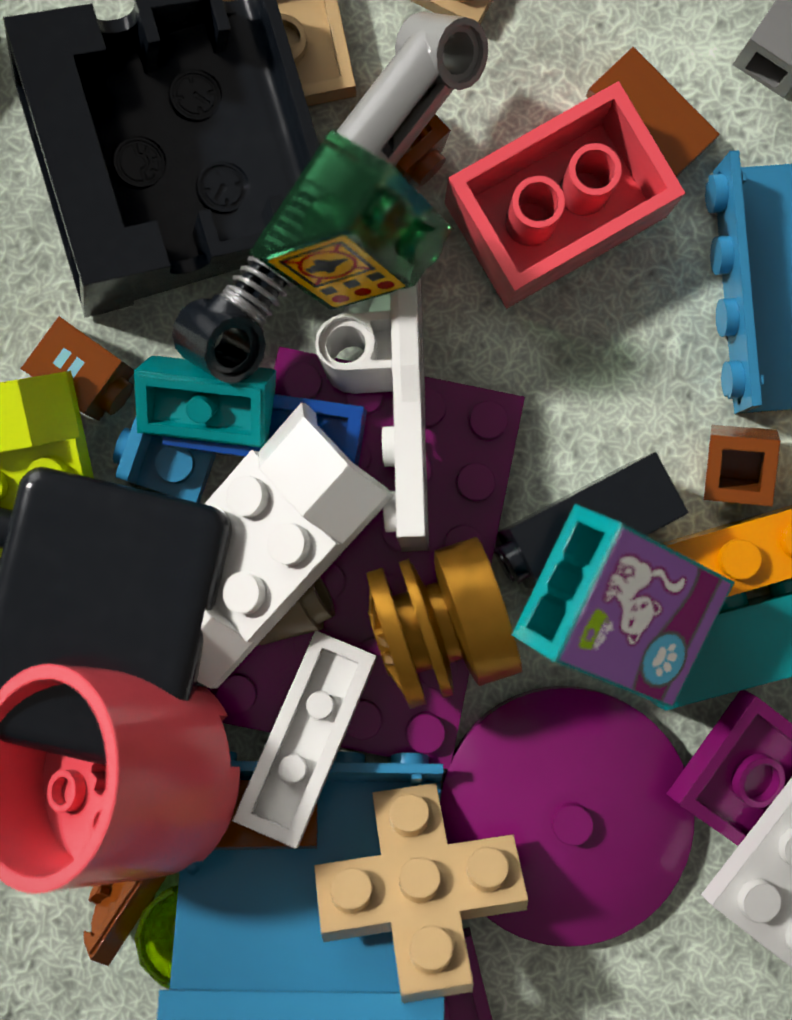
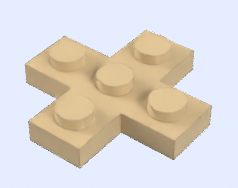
(420, 891)

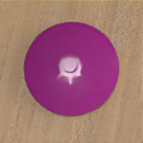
(586, 805)

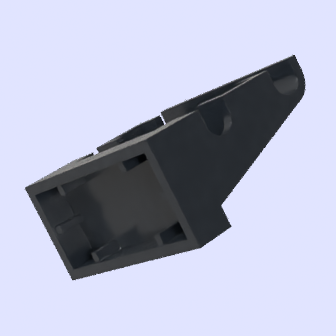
(160, 137)

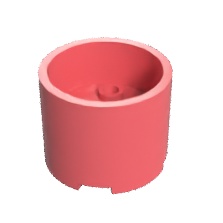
(138, 817)

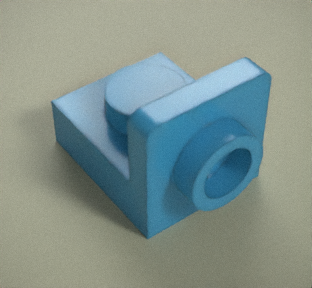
(159, 467)

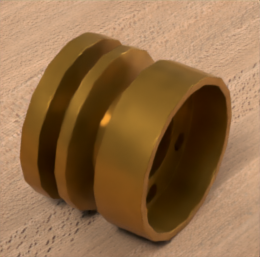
(443, 622)

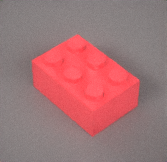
(562, 194)

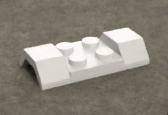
(290, 520)

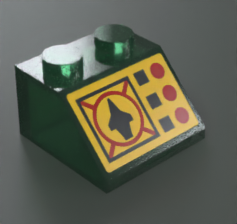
(351, 228)

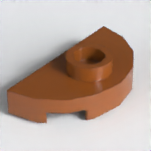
(116, 914)

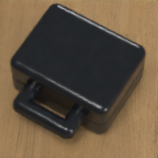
(104, 584)

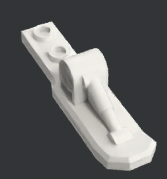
(393, 362)

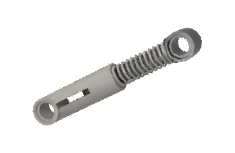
(430, 61)

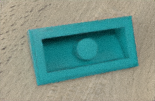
(189, 403)

